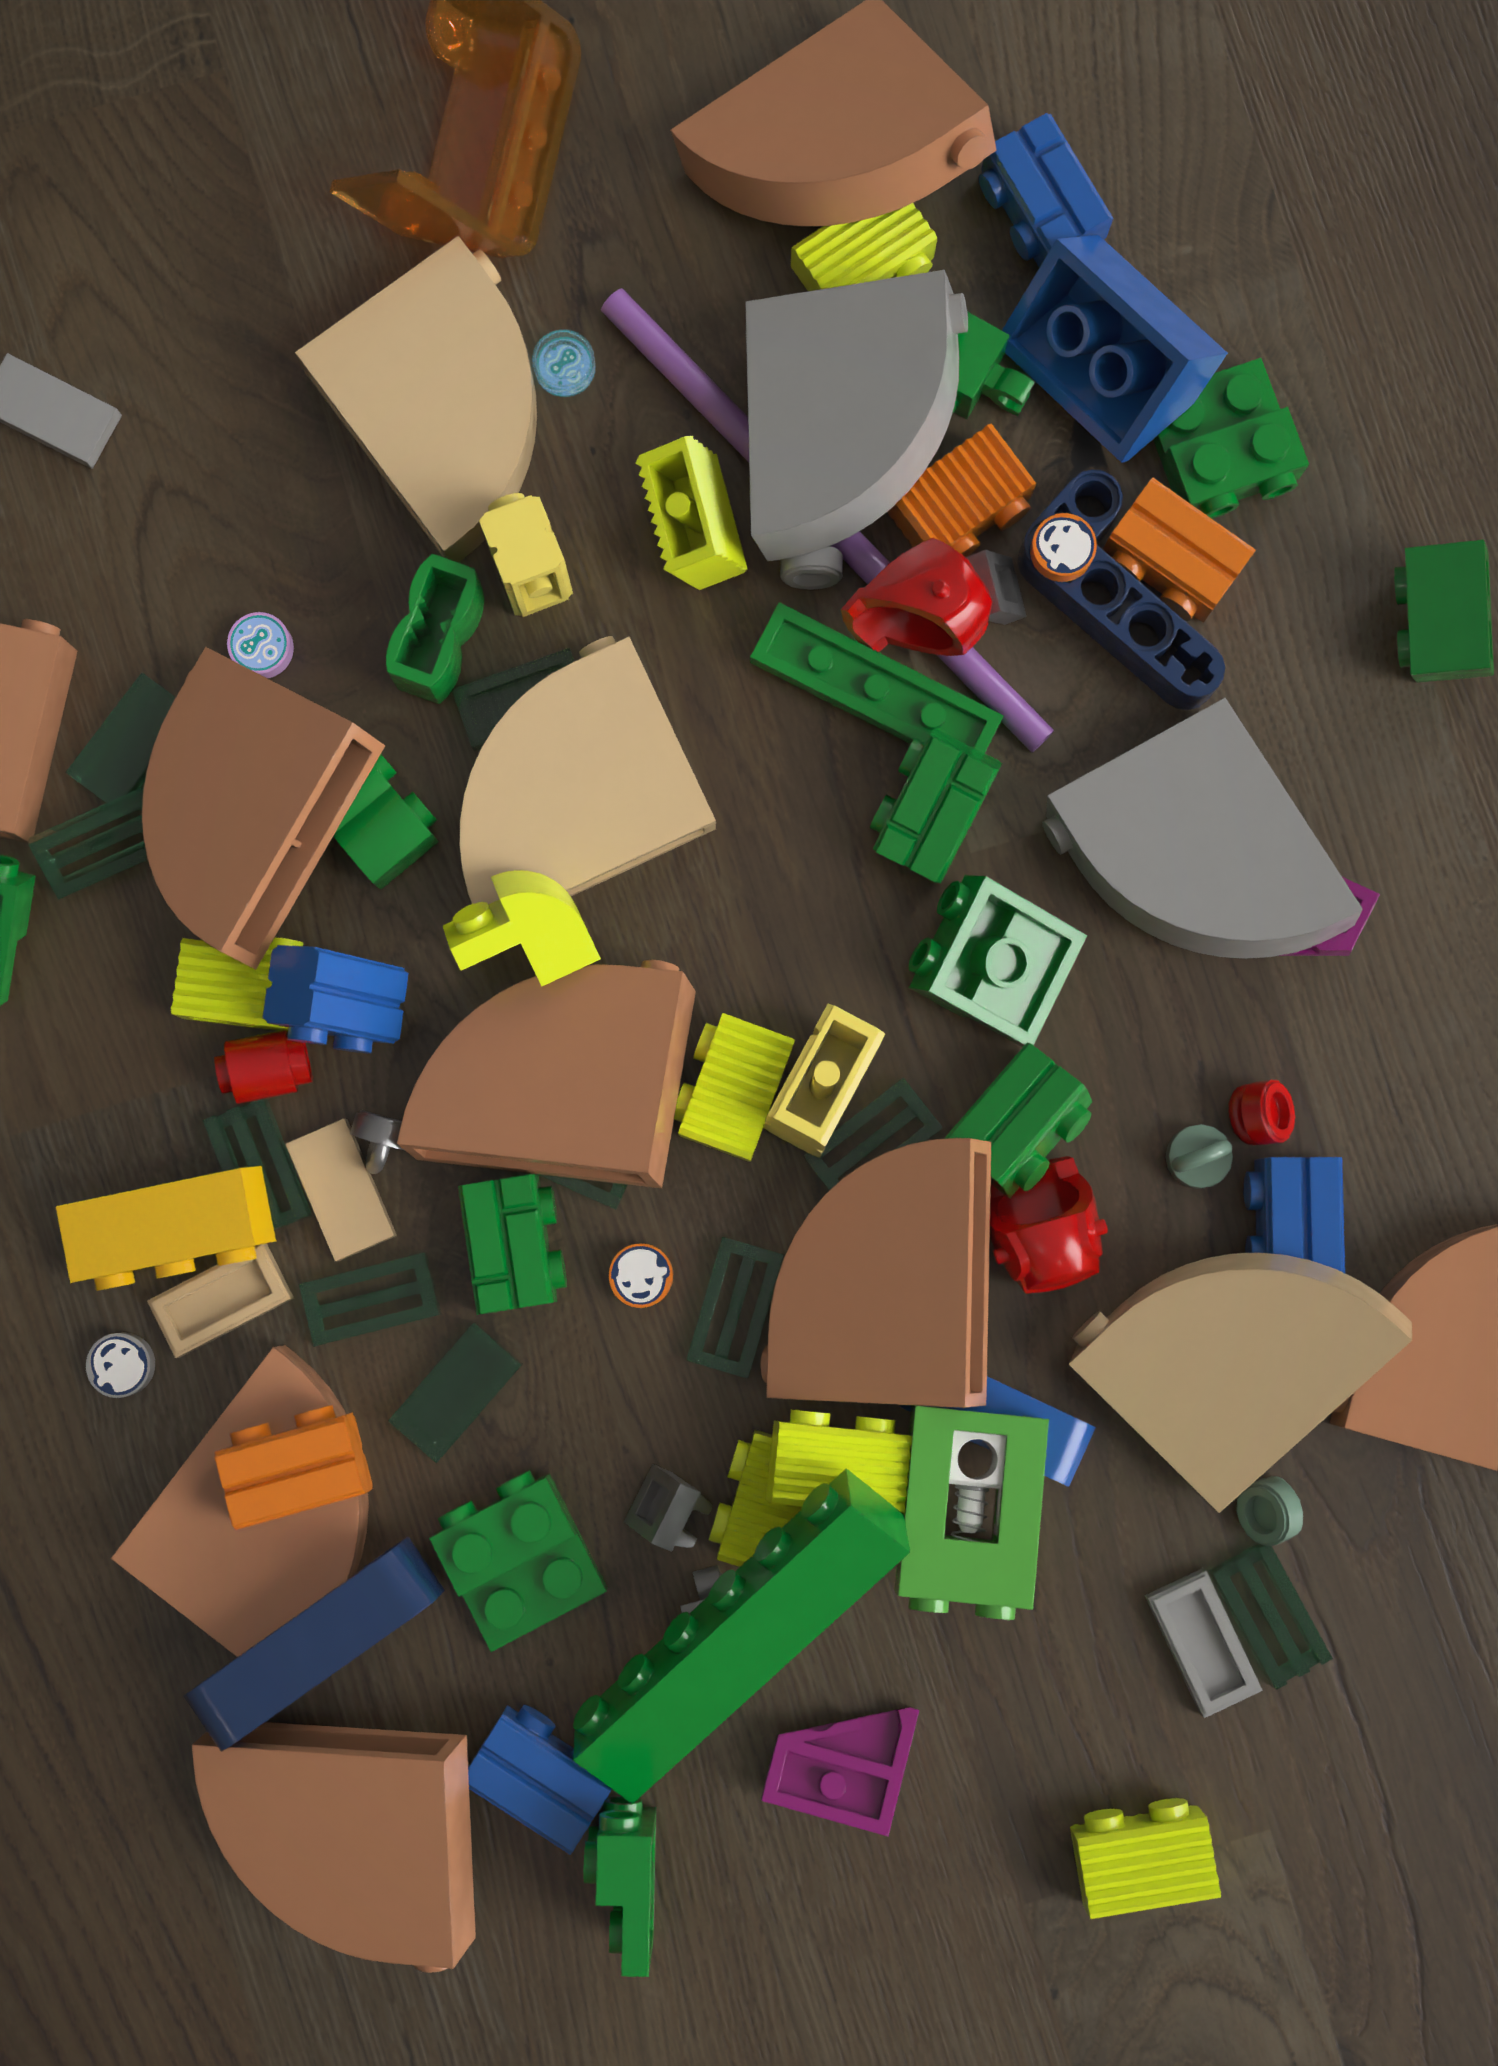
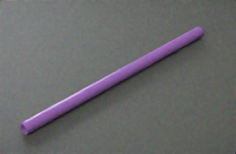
(856, 550)

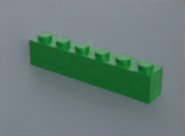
(739, 1635)

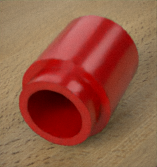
(262, 1066)

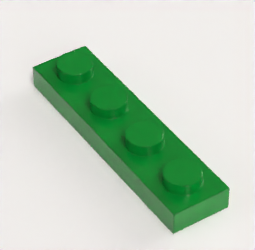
(868, 682)

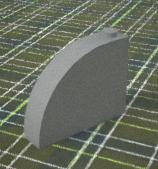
(846, 404)
(1202, 844)

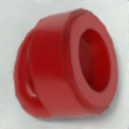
(1262, 1113)

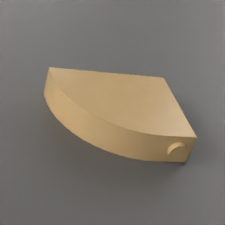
(435, 392)
(580, 779)
(1237, 1361)

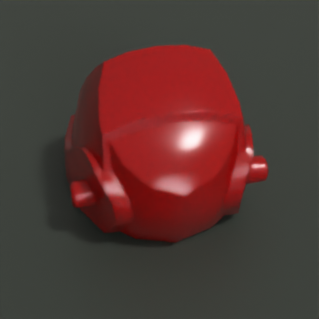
(922, 603)
(1049, 1232)

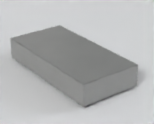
(54, 412)
(1203, 1643)

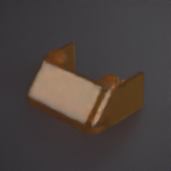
(496, 134)

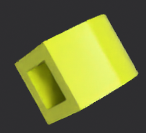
(528, 912)

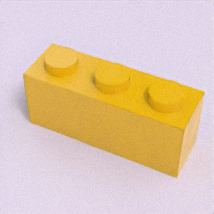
(166, 1227)

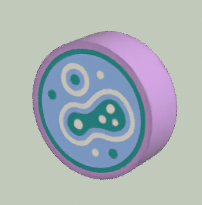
(260, 644)

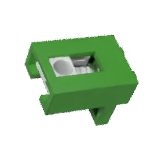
(977, 1571)

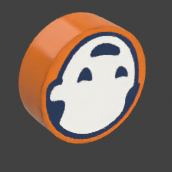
(1063, 547)
(640, 1275)

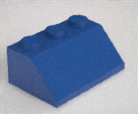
(1109, 345)

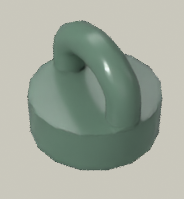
(1199, 1156)
(1270, 1511)

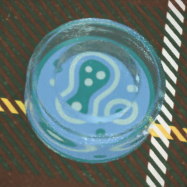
(564, 363)

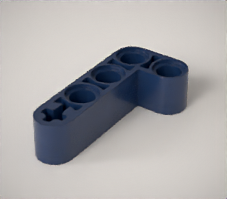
(1129, 604)
(314, 1644)

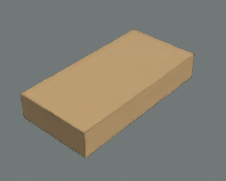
(341, 1190)
(219, 1301)

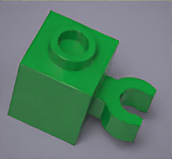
(980, 372)

